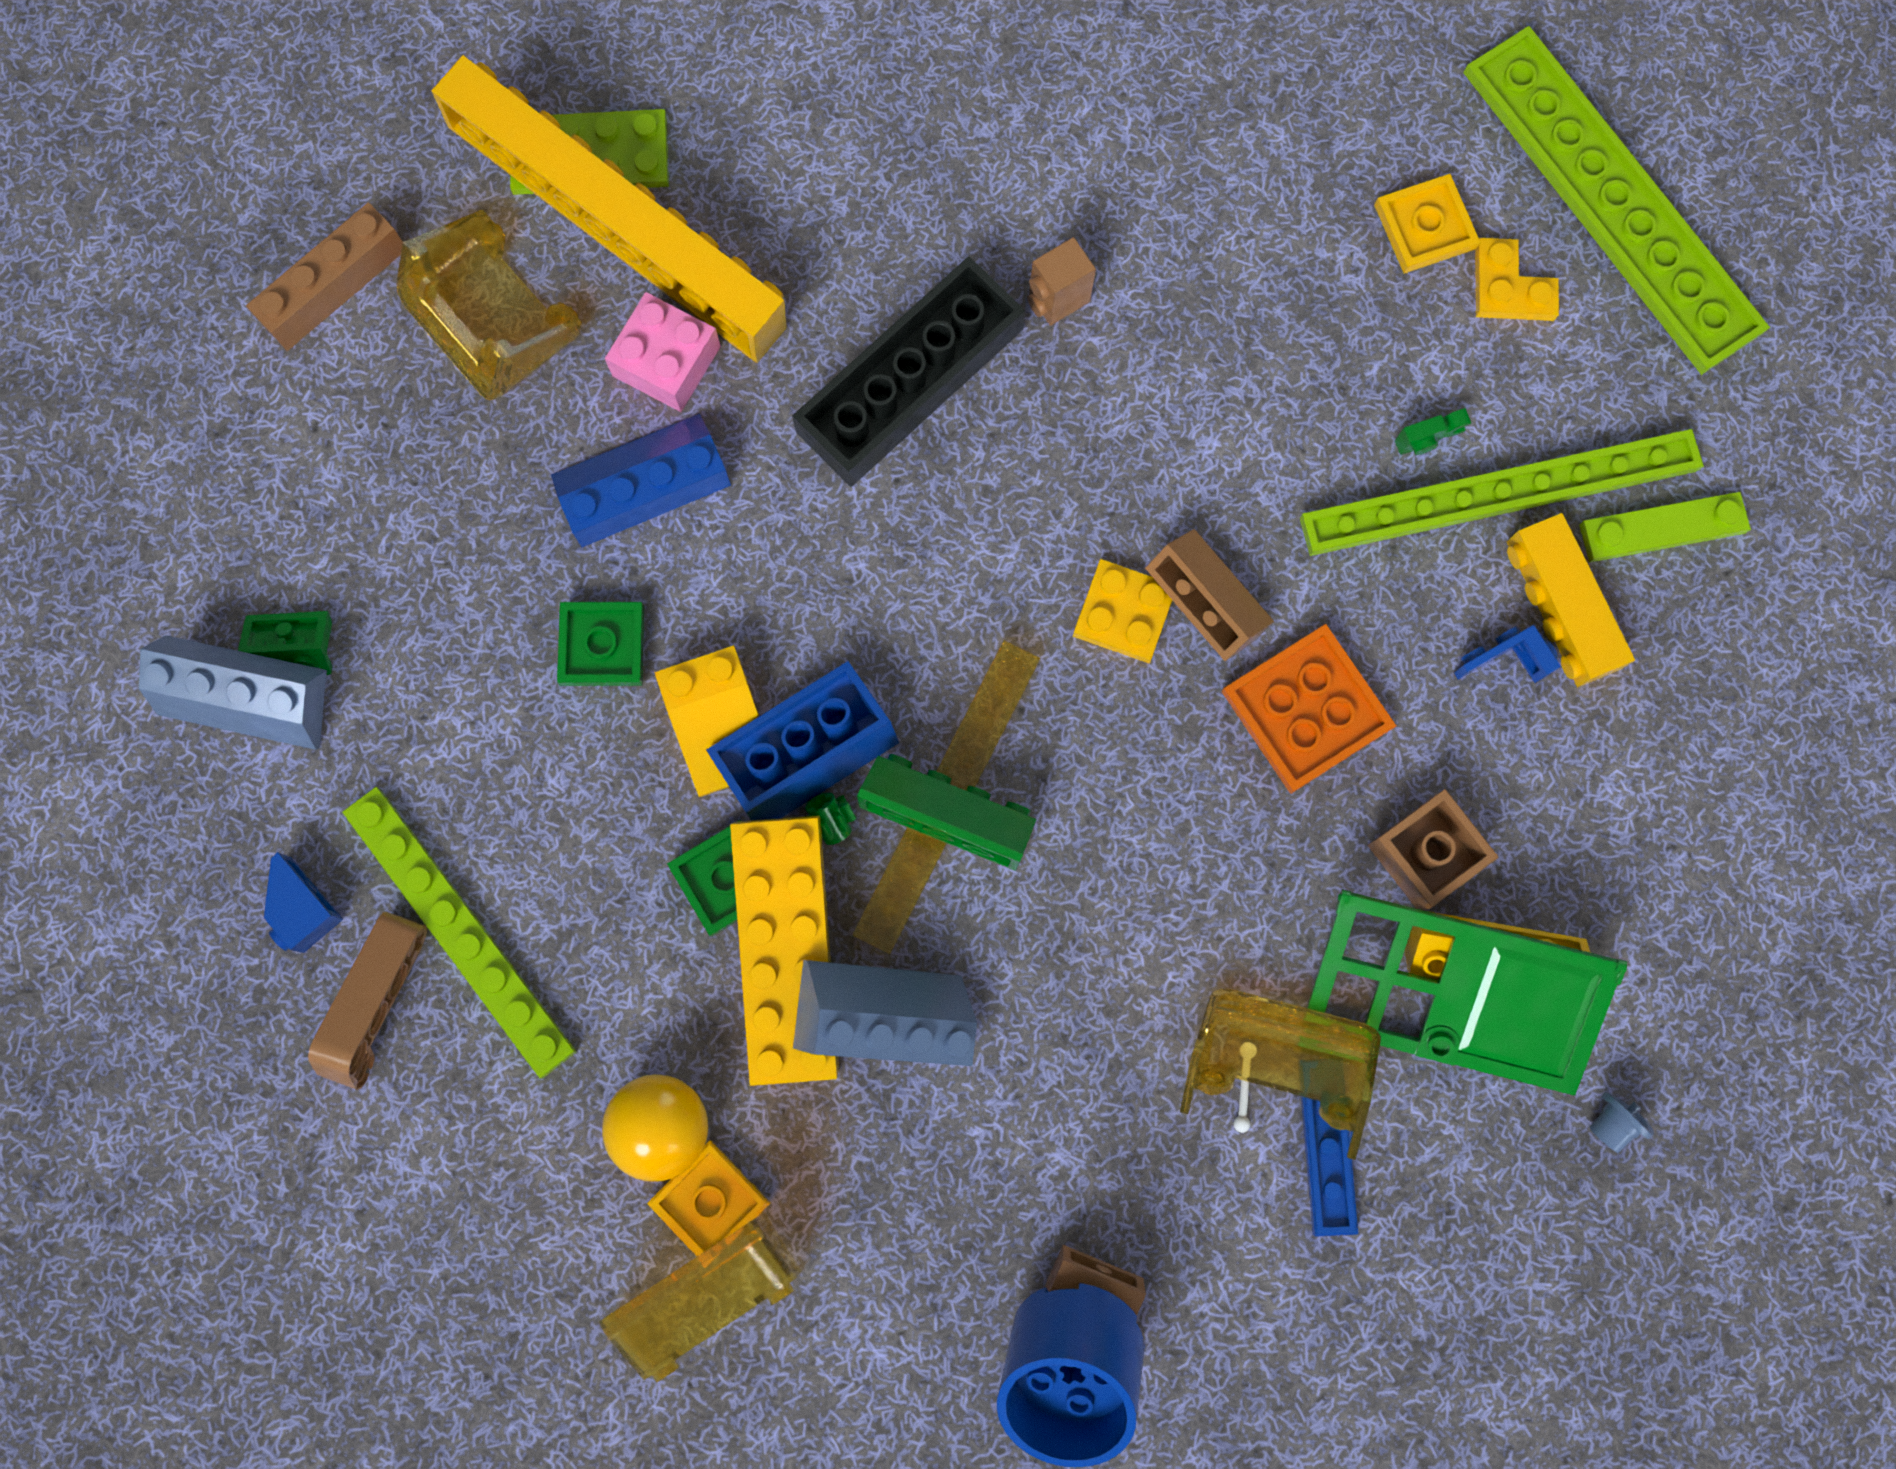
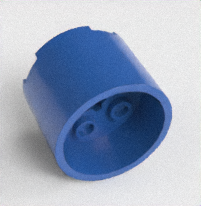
(1072, 1376)

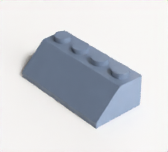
(233, 690)
(884, 1014)

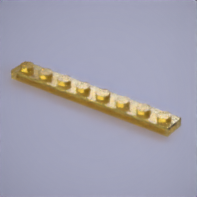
(964, 763)

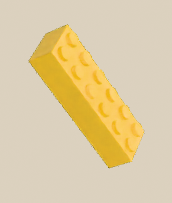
(779, 926)

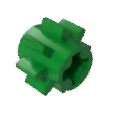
(834, 816)

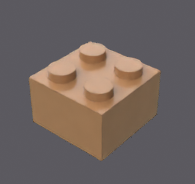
(1433, 851)

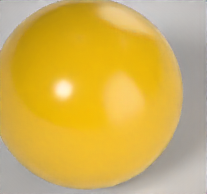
(655, 1128)

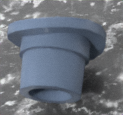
(1620, 1123)

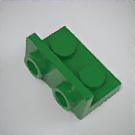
(289, 637)

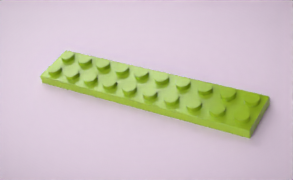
(1616, 200)

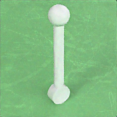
(1241, 1122)

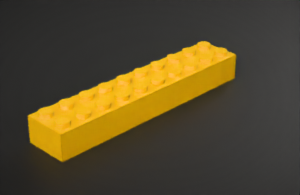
(611, 208)

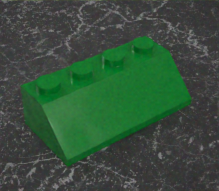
(946, 812)

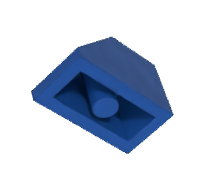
(296, 907)

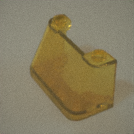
(479, 306)

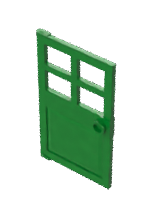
(1500, 1000)

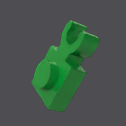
(1424, 435)

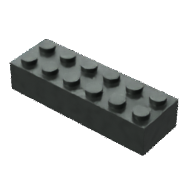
(909, 371)

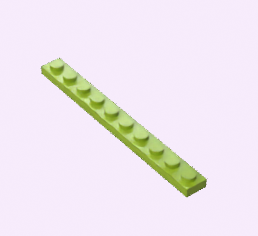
(1500, 492)

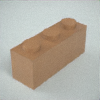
(1209, 594)

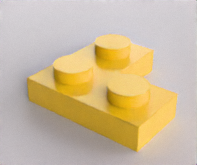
(1504, 292)

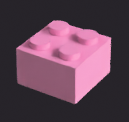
(663, 351)

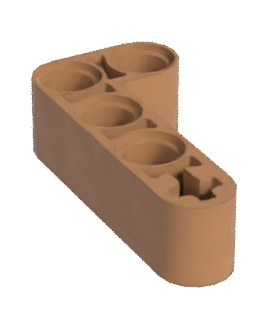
(345, 1037)

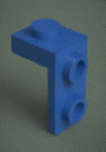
(1532, 650)

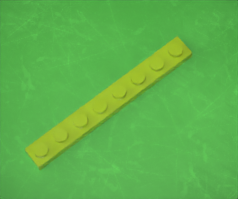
(459, 933)

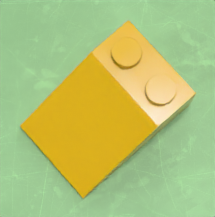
(706, 704)

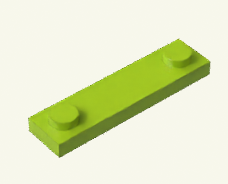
(1664, 527)

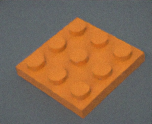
(1308, 708)

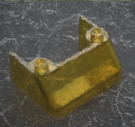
(1289, 1052)
(702, 1298)

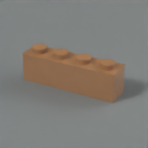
(327, 276)

